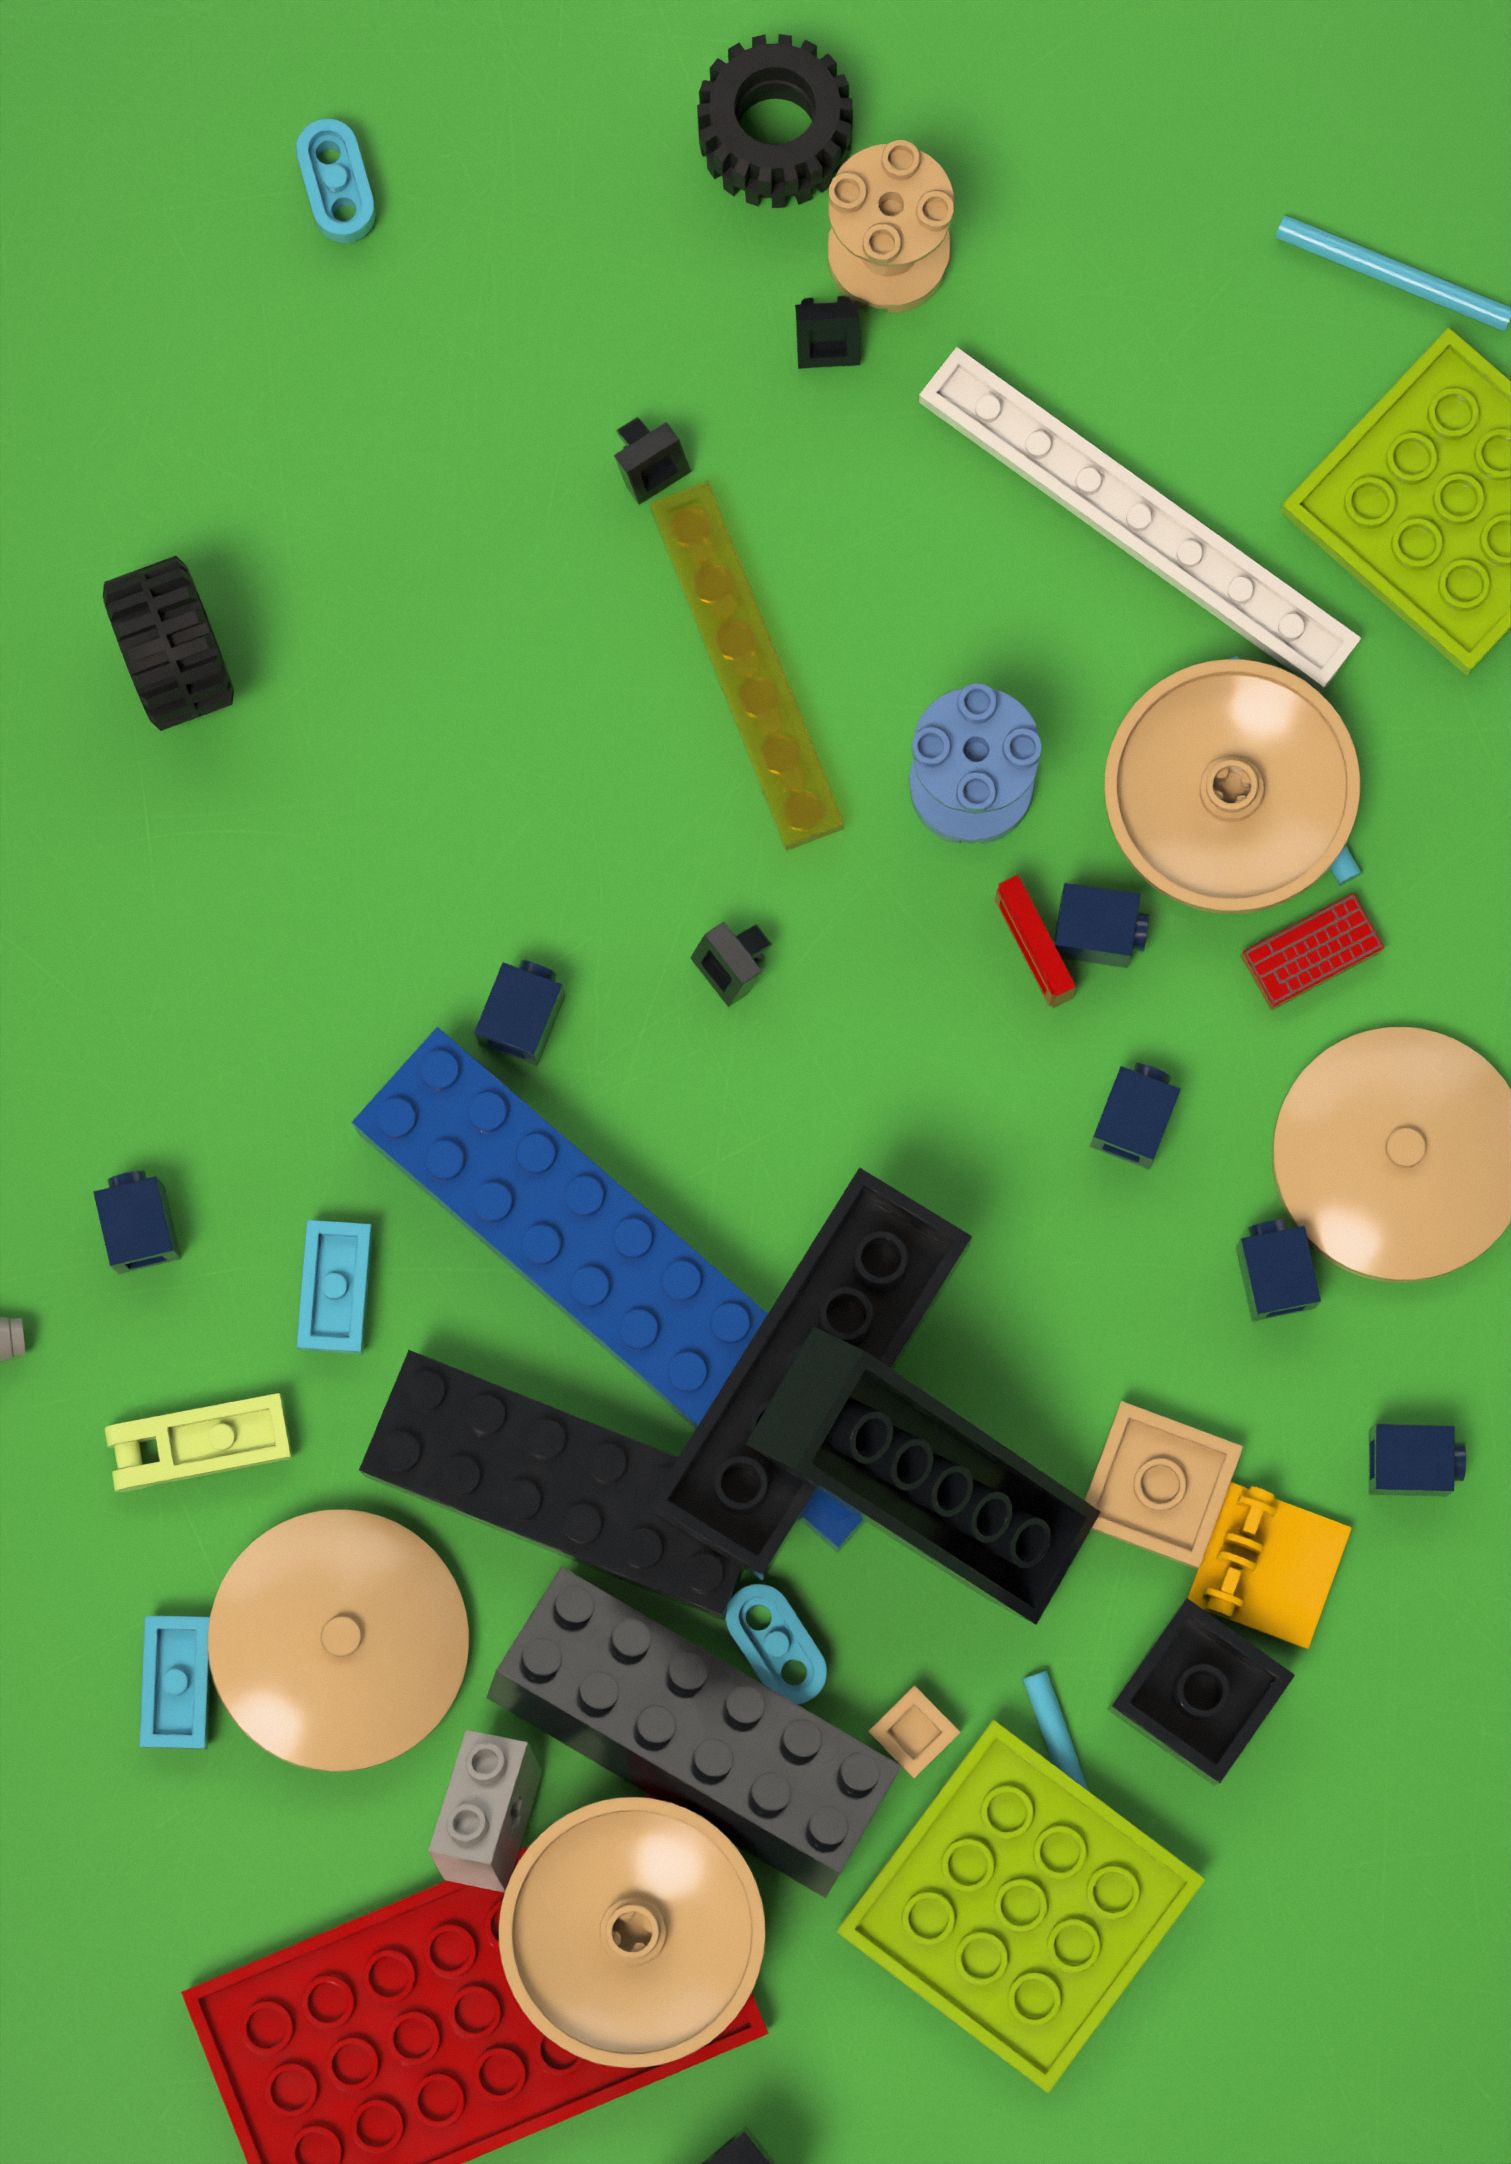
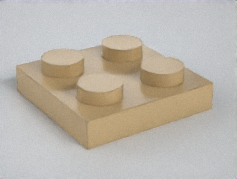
(1161, 1484)

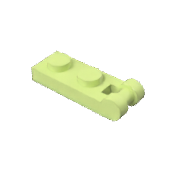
(201, 1442)

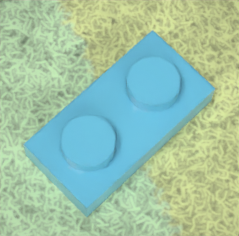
(334, 1287)
(175, 1683)

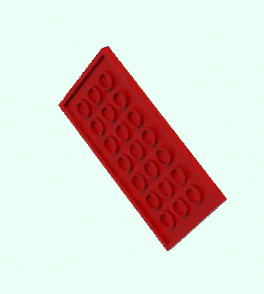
(400, 2042)

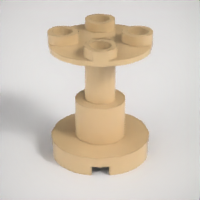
(890, 227)

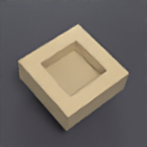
(914, 1732)

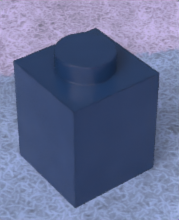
(1099, 925)
(521, 1011)
(1136, 1114)
(136, 1222)
(1277, 1270)
(1414, 1460)

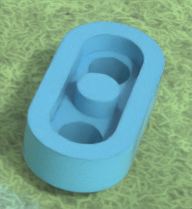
(335, 183)
(777, 1644)

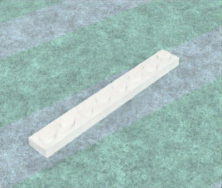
(1139, 520)

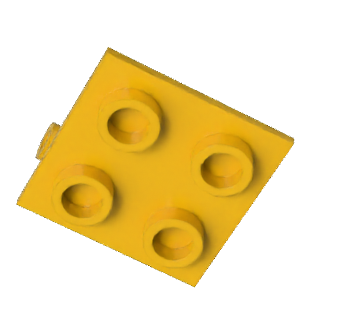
(1269, 1565)

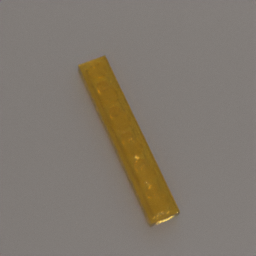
(747, 666)

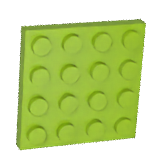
(1425, 501)
(1021, 1906)

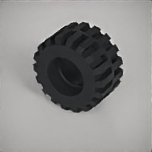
(767, 74)
(168, 643)

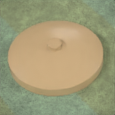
(1232, 786)
(1396, 1154)
(338, 1640)
(632, 1932)

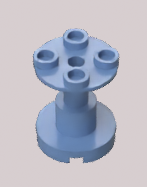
(974, 765)

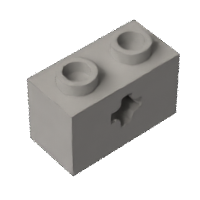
(485, 1811)

